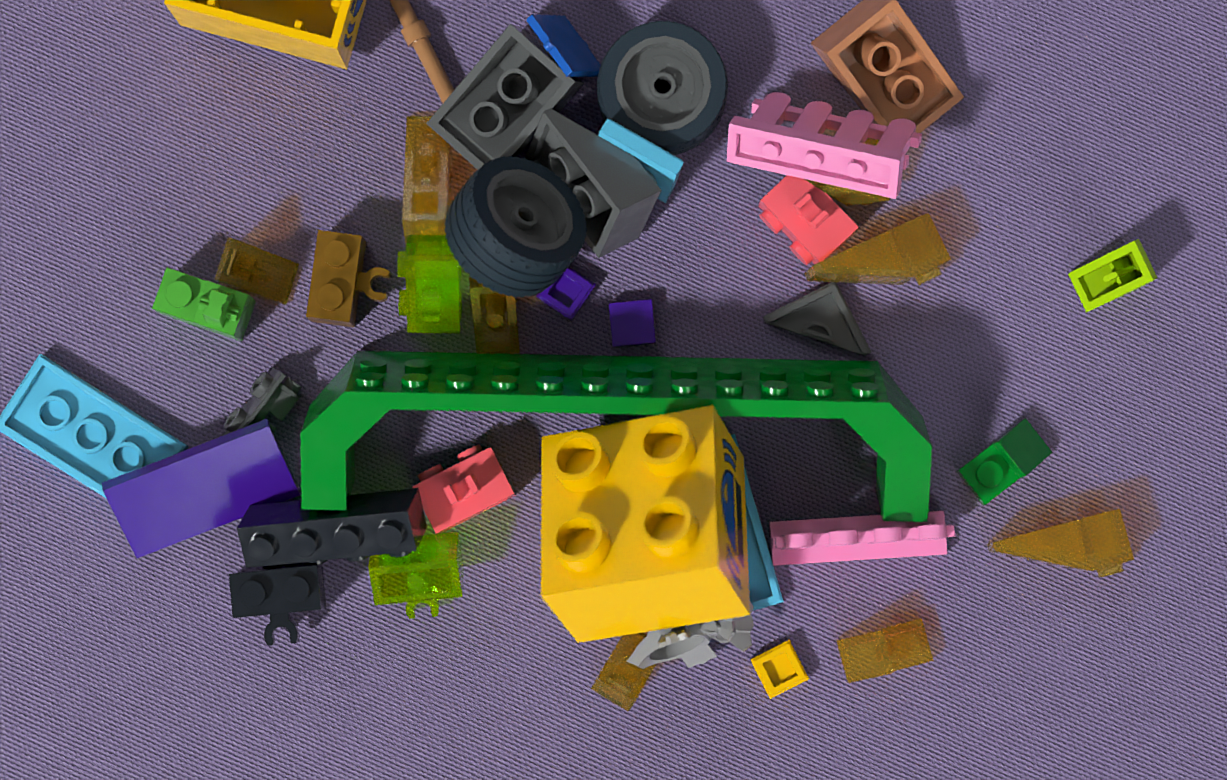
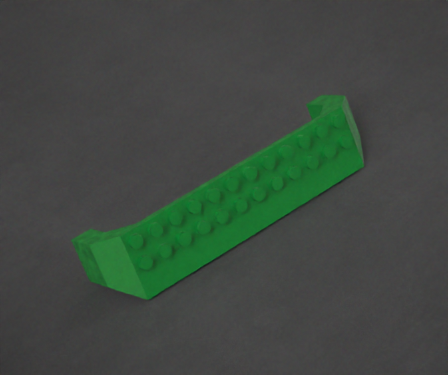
(616, 385)

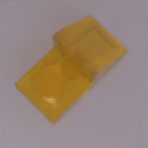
(884, 650)
(619, 679)

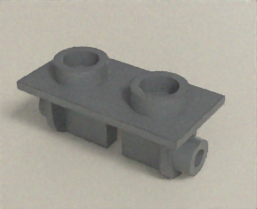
(266, 397)

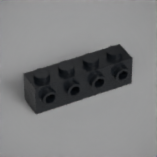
(370, 526)

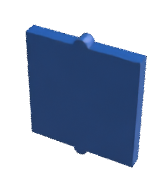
(565, 45)

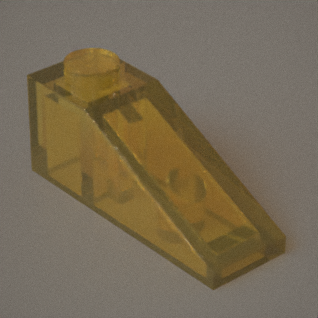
(425, 179)
(890, 258)
(1080, 544)

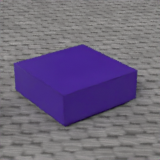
(567, 293)
(632, 323)

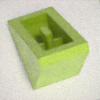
(1113, 275)

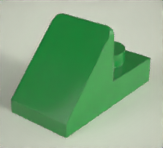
(1004, 462)

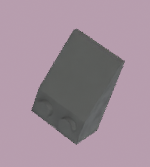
(503, 99)
(605, 179)

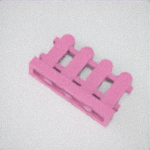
(819, 157)
(856, 539)

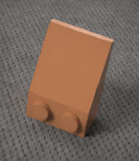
(887, 65)

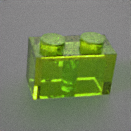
(432, 285)
(420, 577)

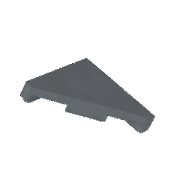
(822, 317)

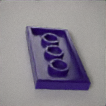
(200, 488)

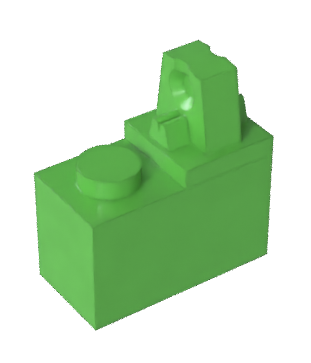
(204, 304)

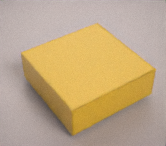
(779, 669)

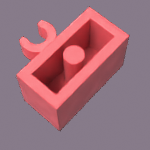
(806, 218)
(463, 489)

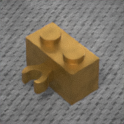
(339, 279)

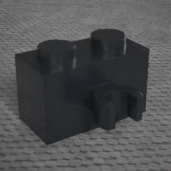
(277, 595)

